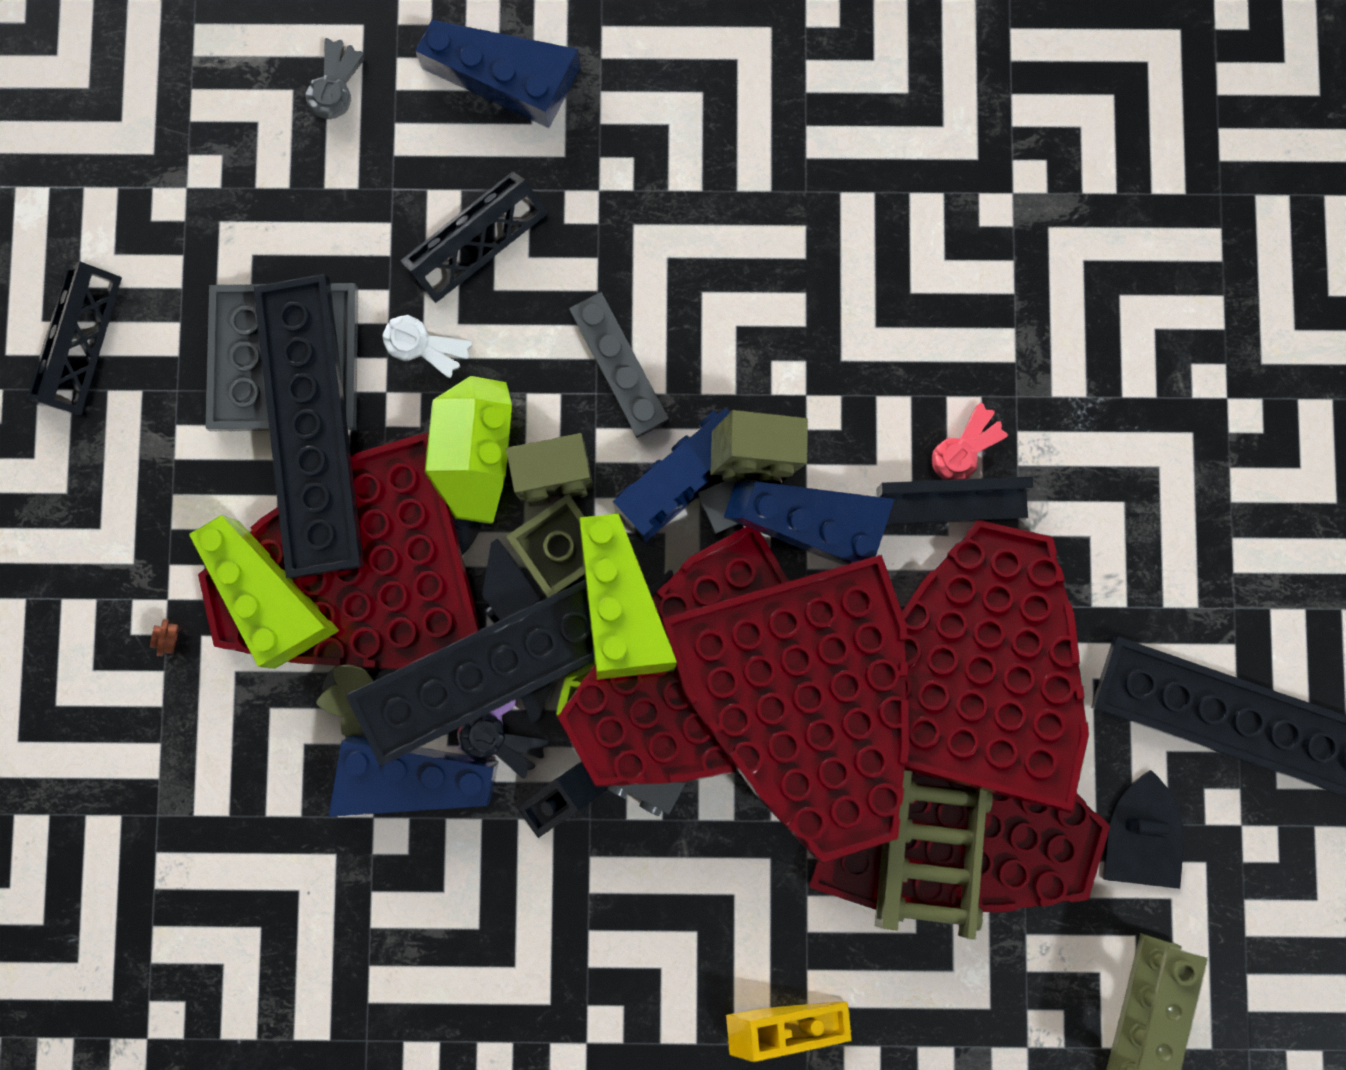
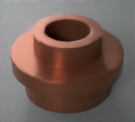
(164, 638)

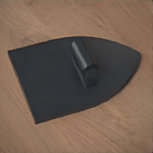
(1145, 836)

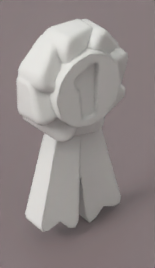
(408, 339)

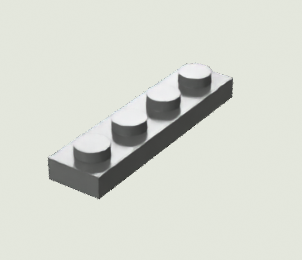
(619, 365)

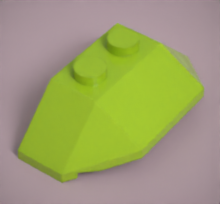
(469, 447)

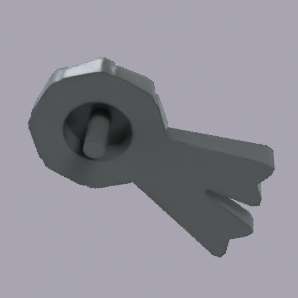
(329, 95)

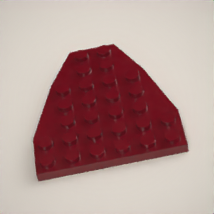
(413, 577)
(997, 670)
(808, 700)
(643, 724)
(1027, 857)

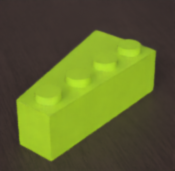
(264, 604)
(621, 610)

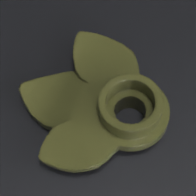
(334, 697)

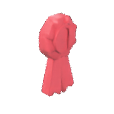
(958, 456)

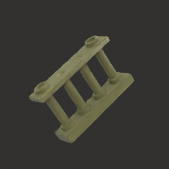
(897, 869)
(1157, 1007)

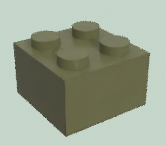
(758, 447)
(550, 469)
(552, 546)

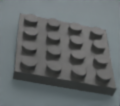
(235, 364)

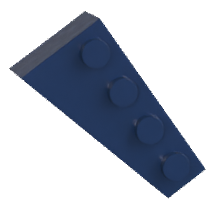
(502, 68)
(670, 483)
(816, 520)
(410, 783)

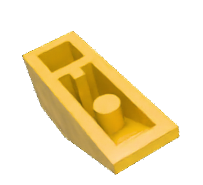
(787, 1029)

